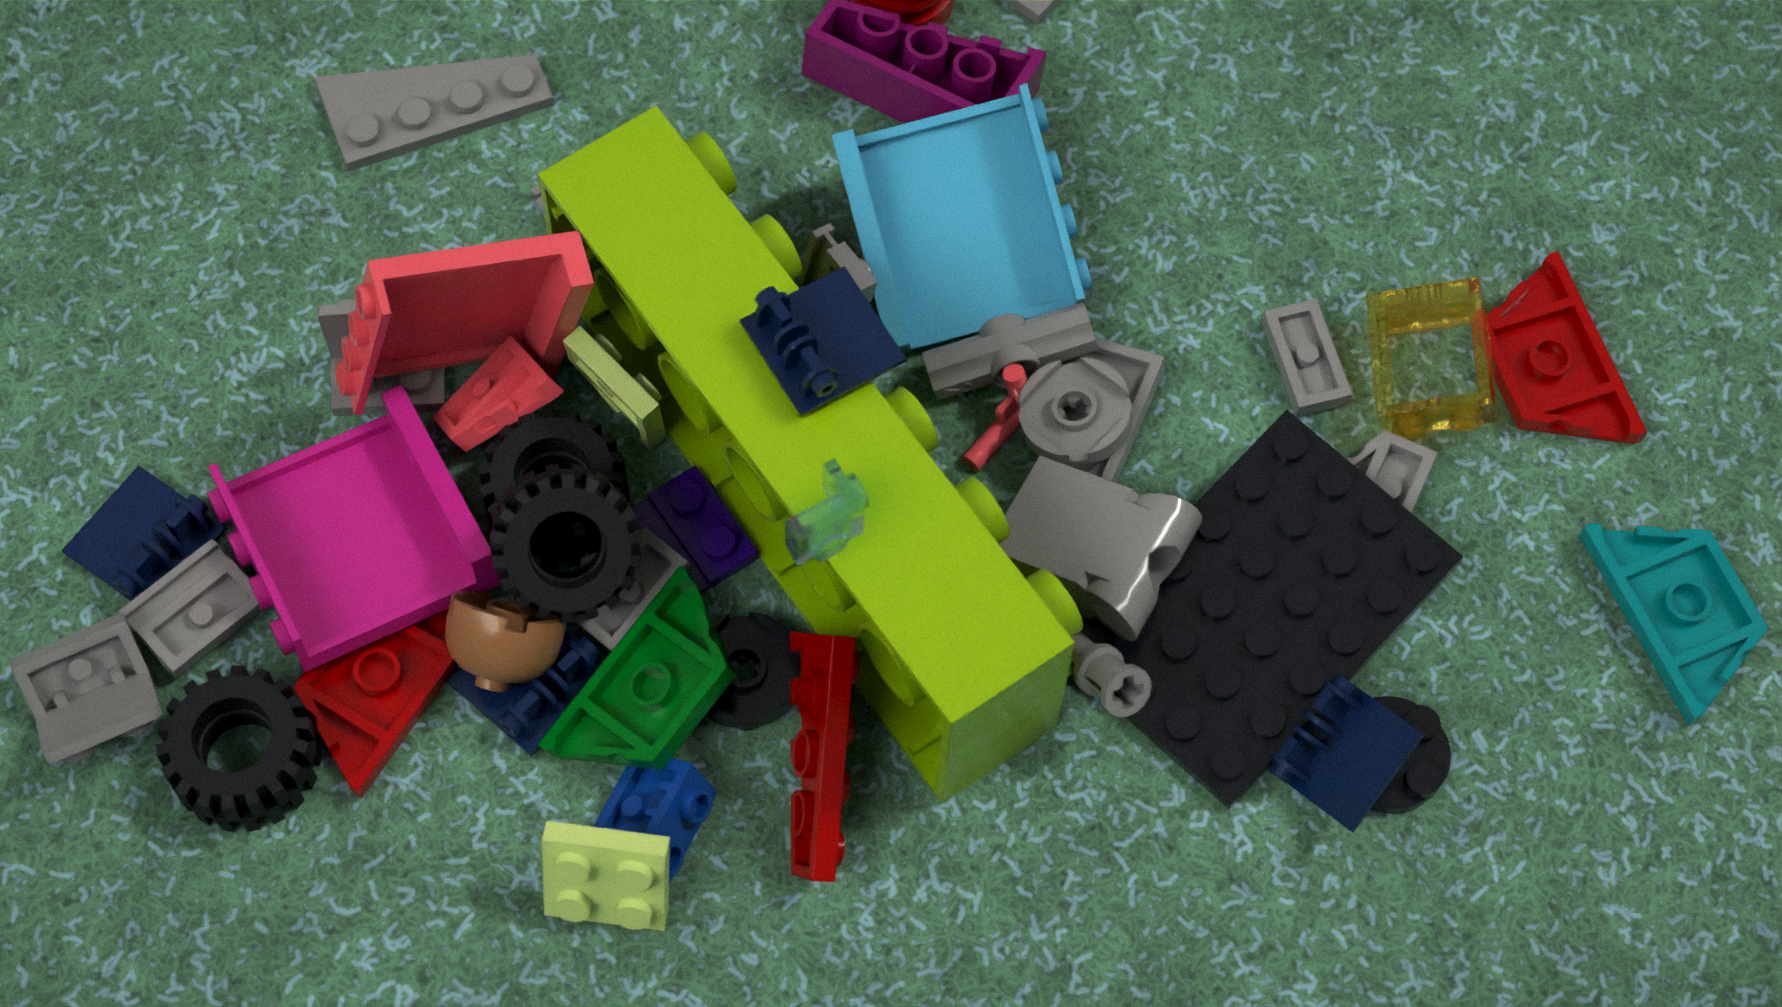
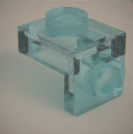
(828, 525)

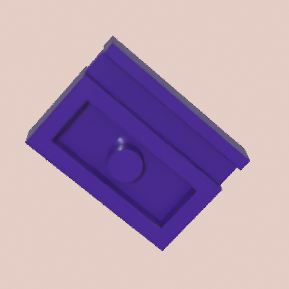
(697, 527)

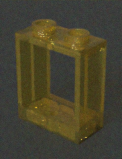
(1423, 310)

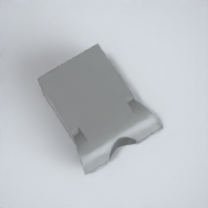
(1099, 541)

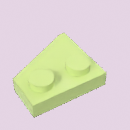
(634, 396)

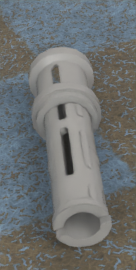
(1102, 673)

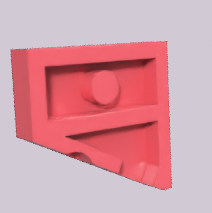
(496, 395)

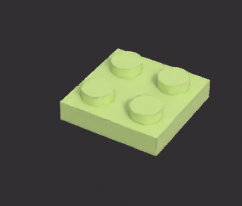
(605, 876)

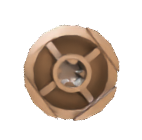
(500, 640)

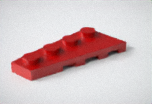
(819, 751)

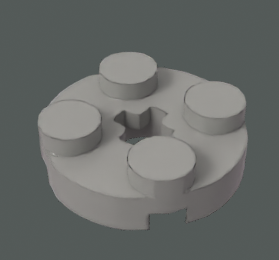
(1080, 441)

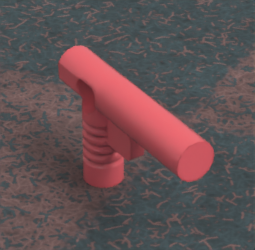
(1005, 424)

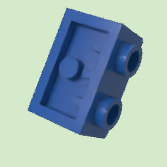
(661, 804)

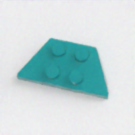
(1680, 606)

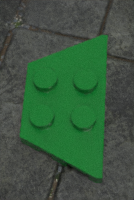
(649, 685)

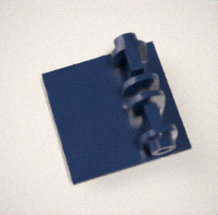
(821, 339)
(142, 534)
(533, 706)
(1345, 752)

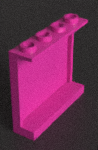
(354, 535)

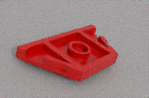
(1556, 364)
(376, 696)

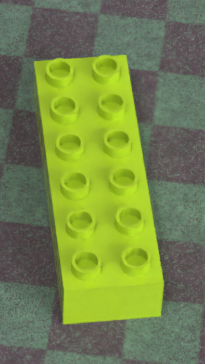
(946, 628)

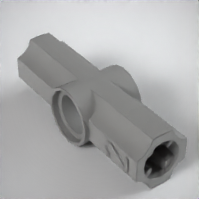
(1009, 341)

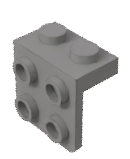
(87, 689)

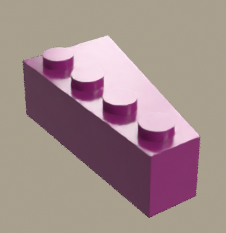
(908, 67)

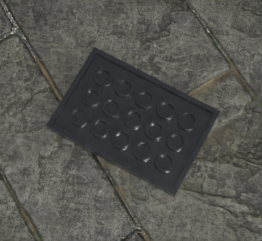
(1280, 589)

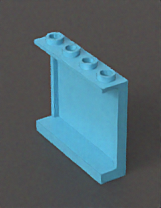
(962, 220)

